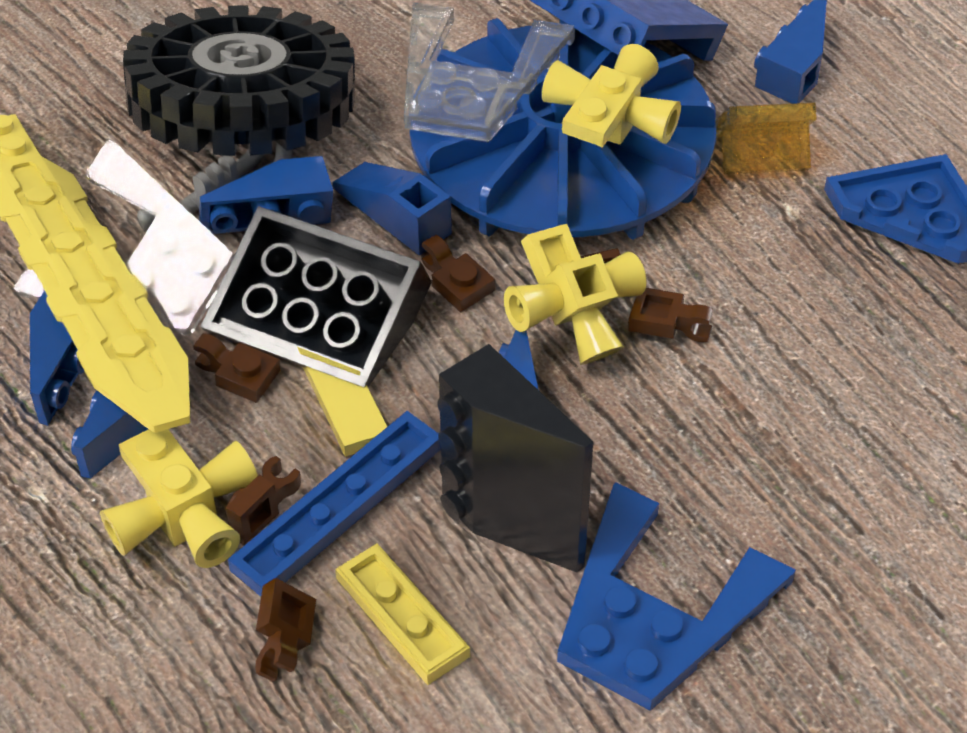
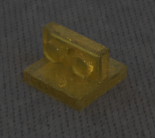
(766, 137)

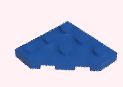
(909, 202)

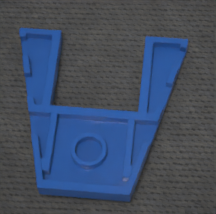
(638, 640)

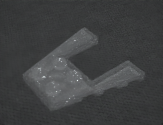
(467, 98)
(176, 258)

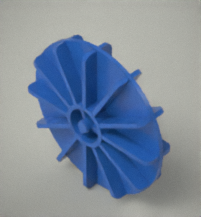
(543, 178)

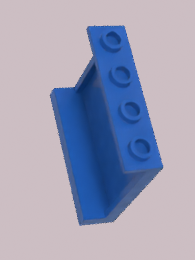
(635, 21)

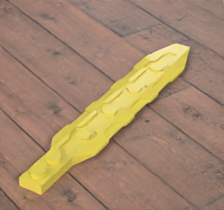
(90, 287)

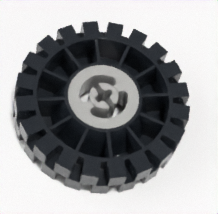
(239, 80)

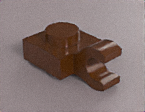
(459, 279)
(664, 312)
(239, 371)
(257, 504)
(287, 620)

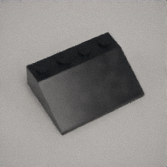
(317, 293)
(513, 461)

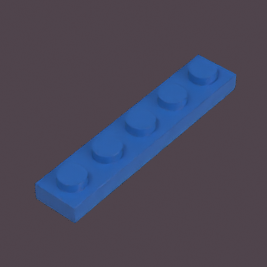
(335, 503)

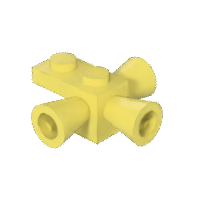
(611, 100)
(573, 290)
(179, 497)

